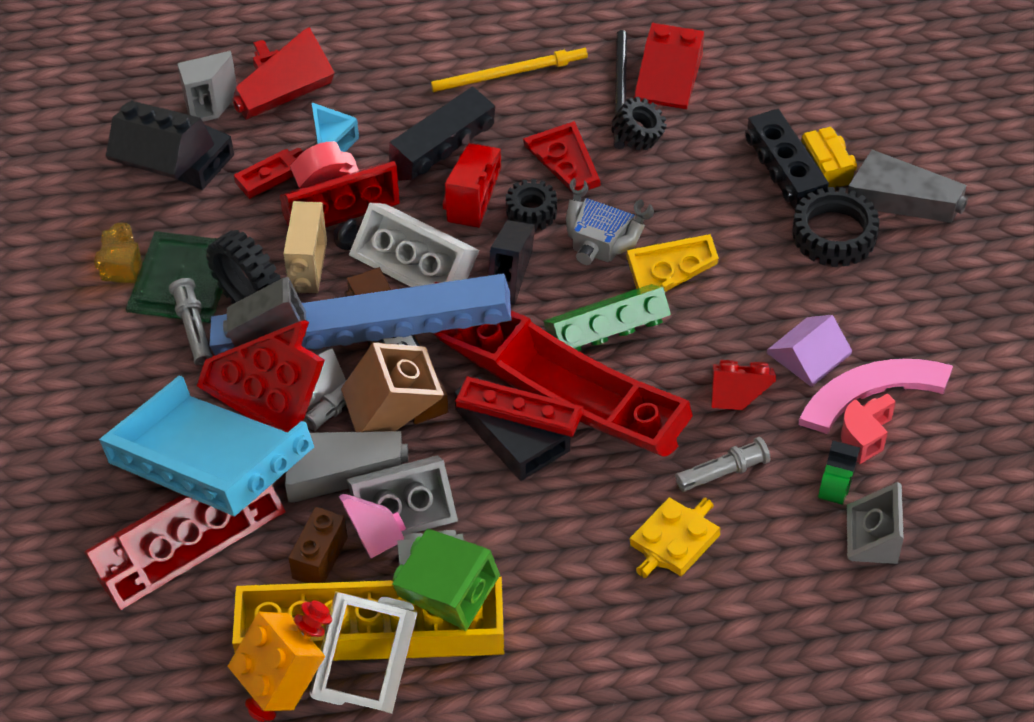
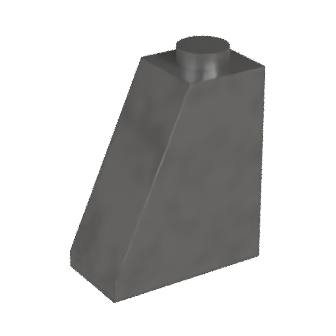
(263, 312)

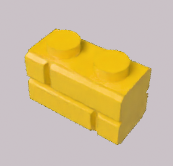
(830, 156)

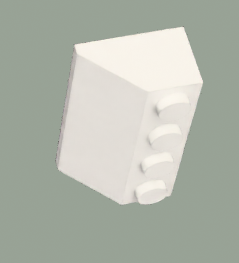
(410, 248)

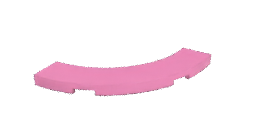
(869, 380)

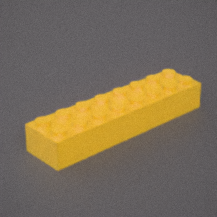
(371, 633)

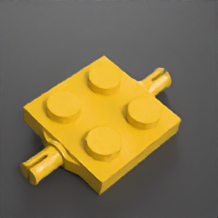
(674, 537)

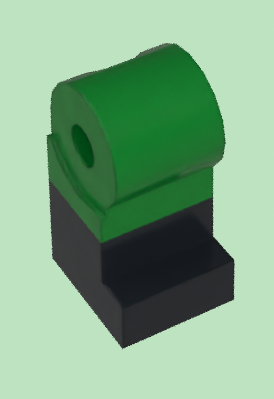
(838, 472)

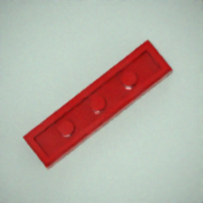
(519, 406)

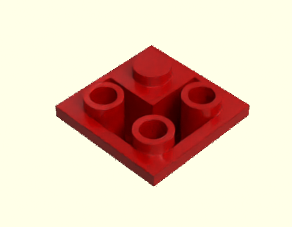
(739, 385)

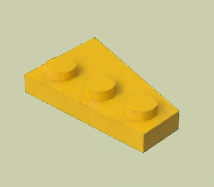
(672, 261)

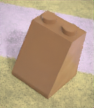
(390, 387)

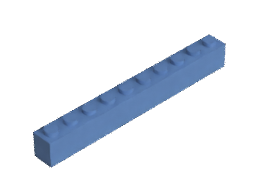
(396, 313)

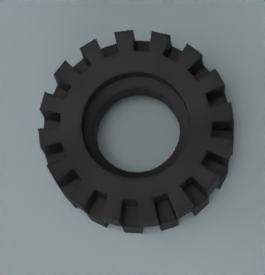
(634, 133)
(532, 193)

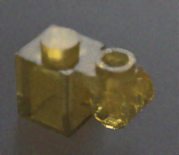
(119, 255)

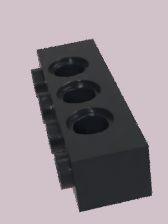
(784, 156)

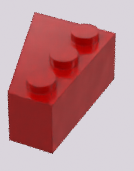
(472, 184)

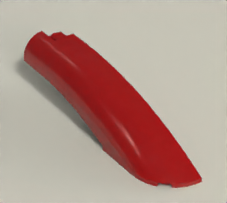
(548, 367)

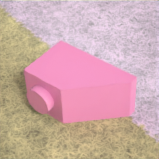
(373, 524)

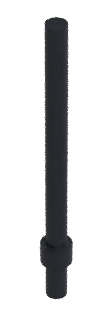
(620, 81)

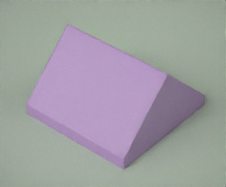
(812, 348)

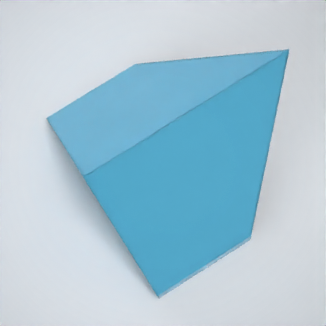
(334, 127)

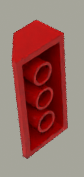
(348, 194)

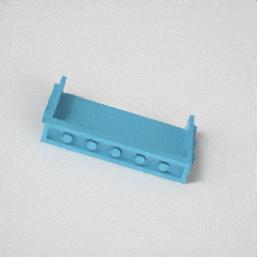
(203, 449)

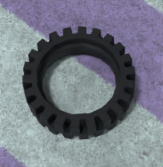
(835, 250)
(237, 252)

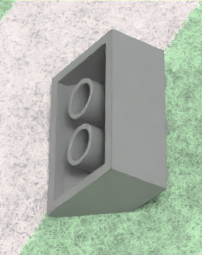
(413, 489)

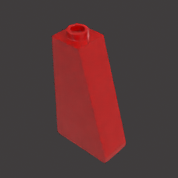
(284, 77)

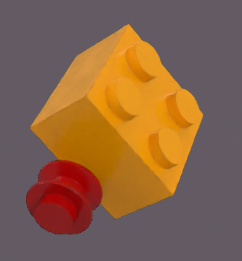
(279, 658)

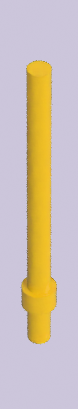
(559, 59)

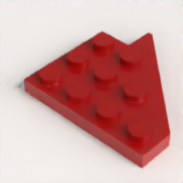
(266, 377)

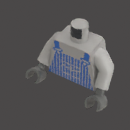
(601, 229)

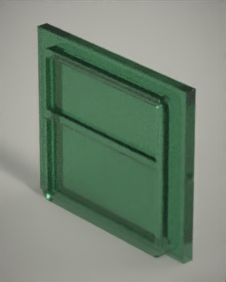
(170, 259)

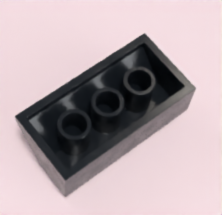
(441, 134)
(157, 139)

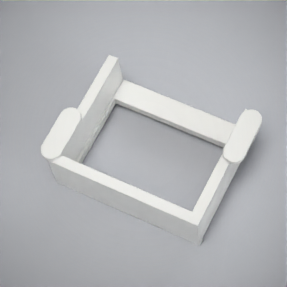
(397, 657)

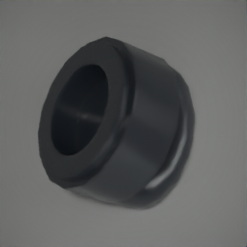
(345, 234)

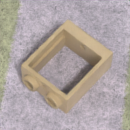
(305, 246)

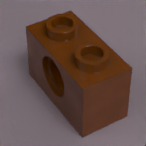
(318, 546)

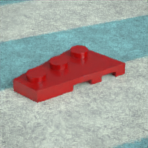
(564, 155)

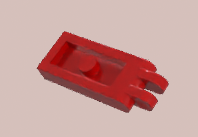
(267, 172)

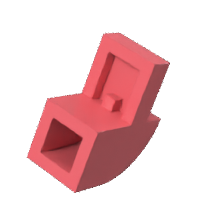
(322, 164)
(864, 427)

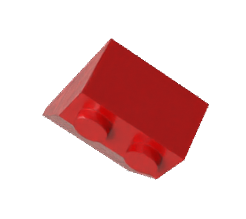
(670, 65)

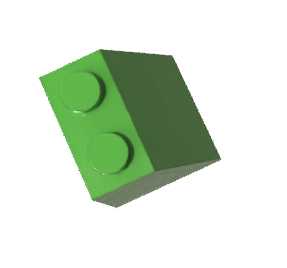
(447, 577)

